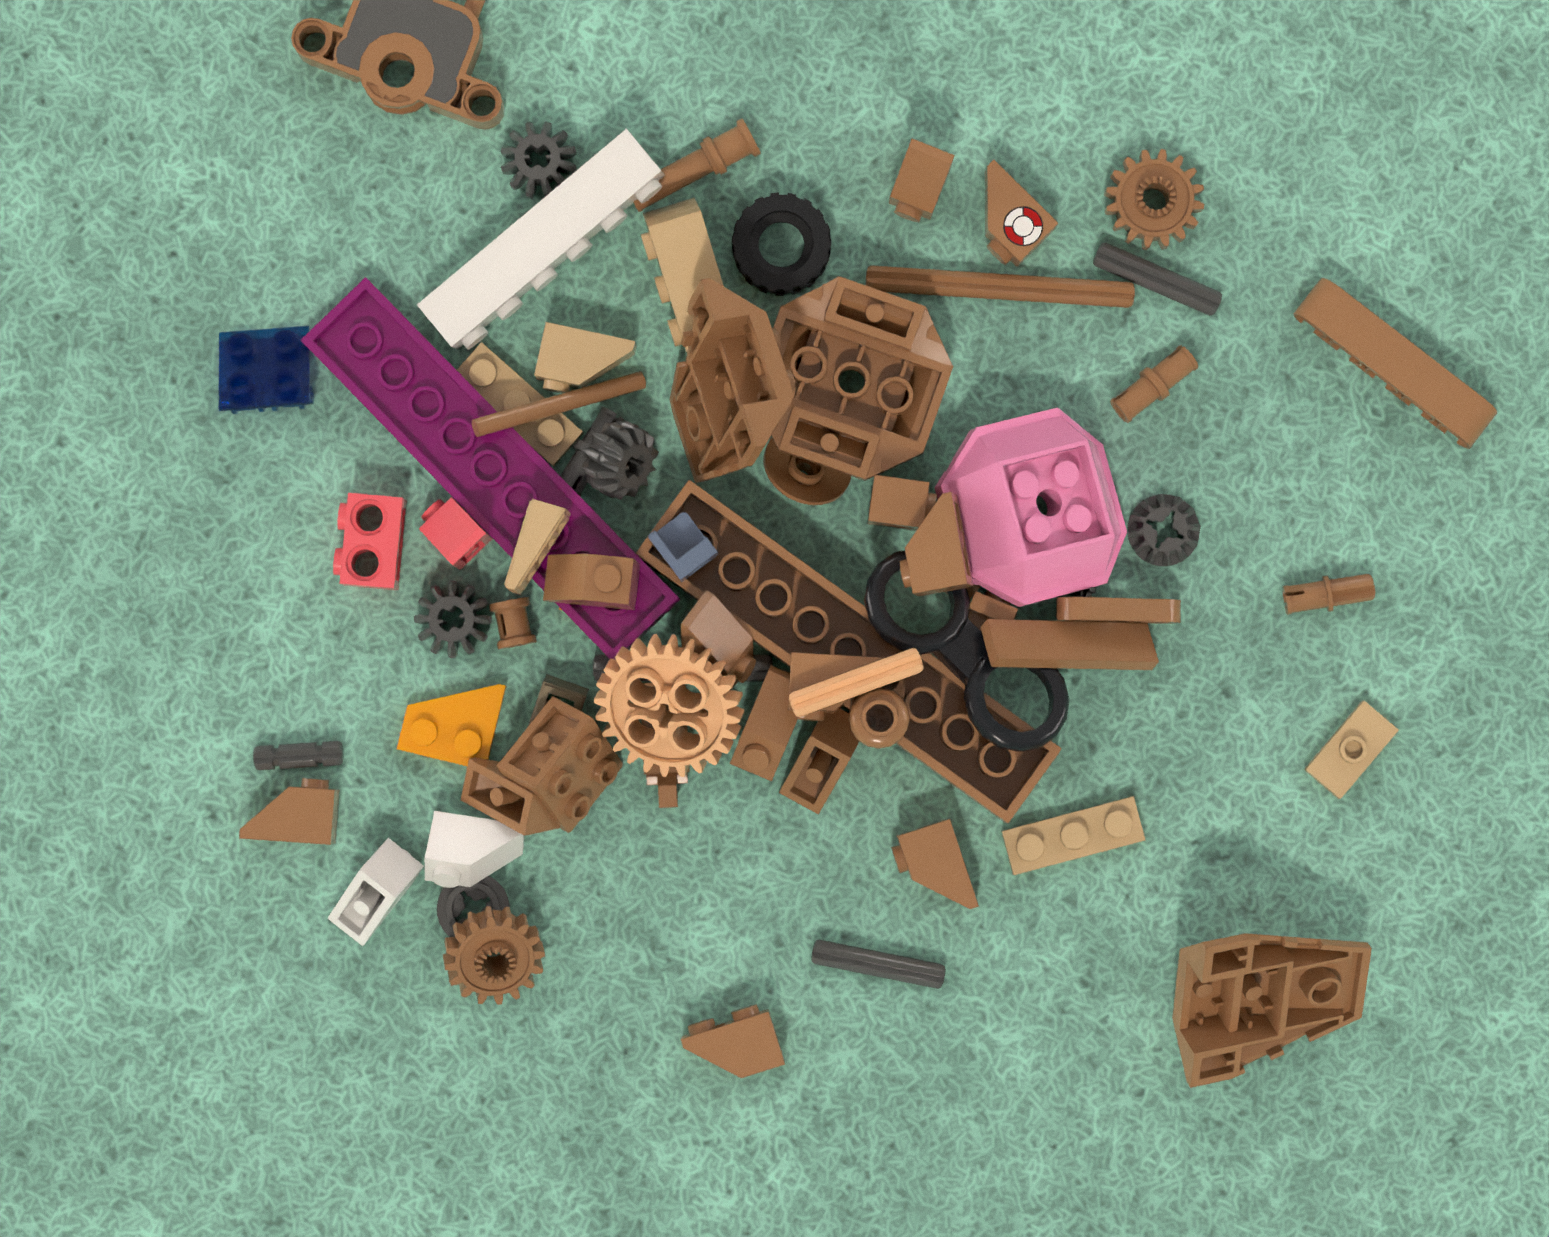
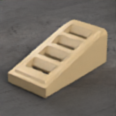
(538, 534)

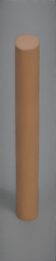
(558, 404)

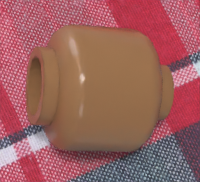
(895, 712)

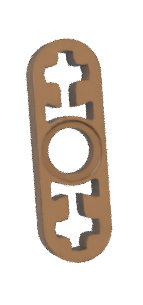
(1119, 610)

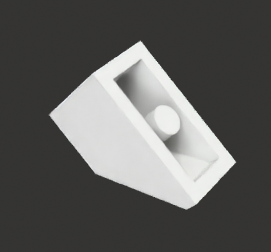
(468, 849)
(375, 891)

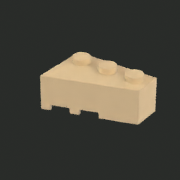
(684, 256)

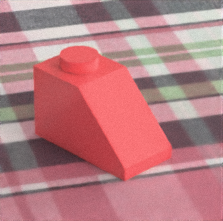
(453, 532)

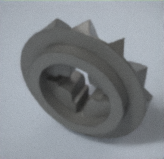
(1143, 536)
(452, 901)

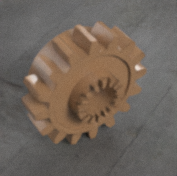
(1149, 223)
(497, 975)

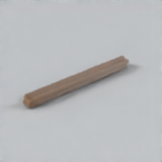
(1001, 286)

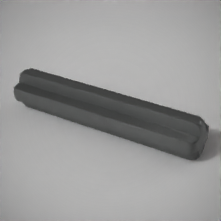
(1157, 279)
(878, 964)

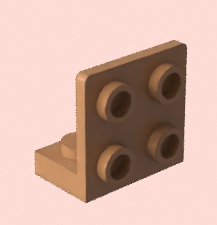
(562, 762)

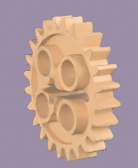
(669, 705)

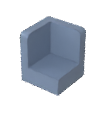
(683, 546)

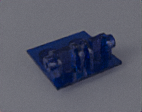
(264, 369)

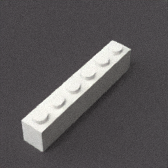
(541, 241)

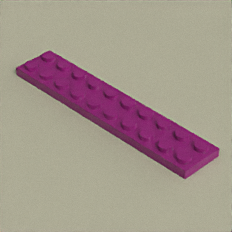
(490, 475)

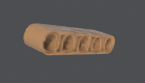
(1396, 361)

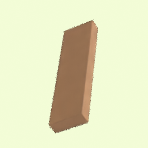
(1069, 644)

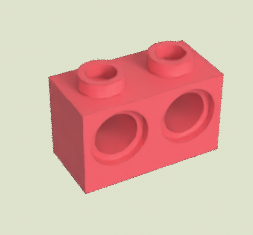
(384, 541)

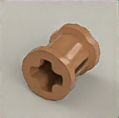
(513, 623)

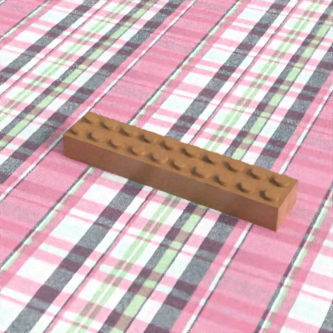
(801, 611)

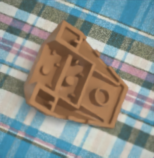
(730, 384)
(1260, 993)

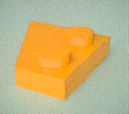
(453, 725)

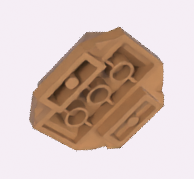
(902, 368)

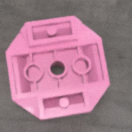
(1007, 538)

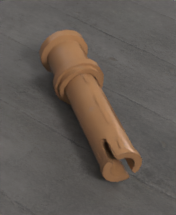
(713, 155)

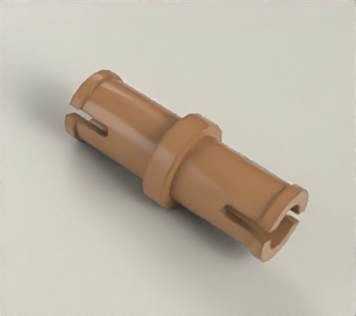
(1154, 384)

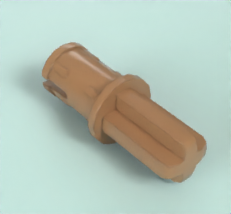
(1328, 593)

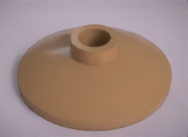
(817, 488)

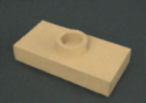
(1351, 749)

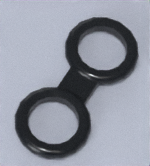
(964, 653)

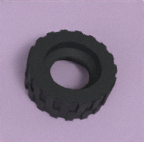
(781, 210)

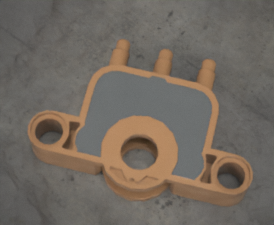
(431, 34)

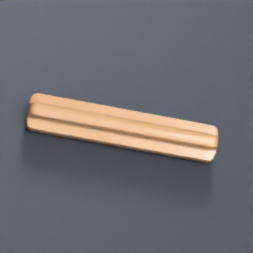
(856, 682)

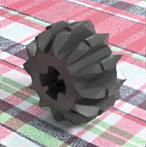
(539, 144)
(619, 459)
(455, 634)

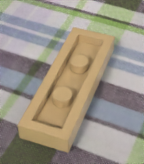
(506, 390)
(1073, 835)

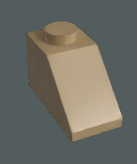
(577, 356)

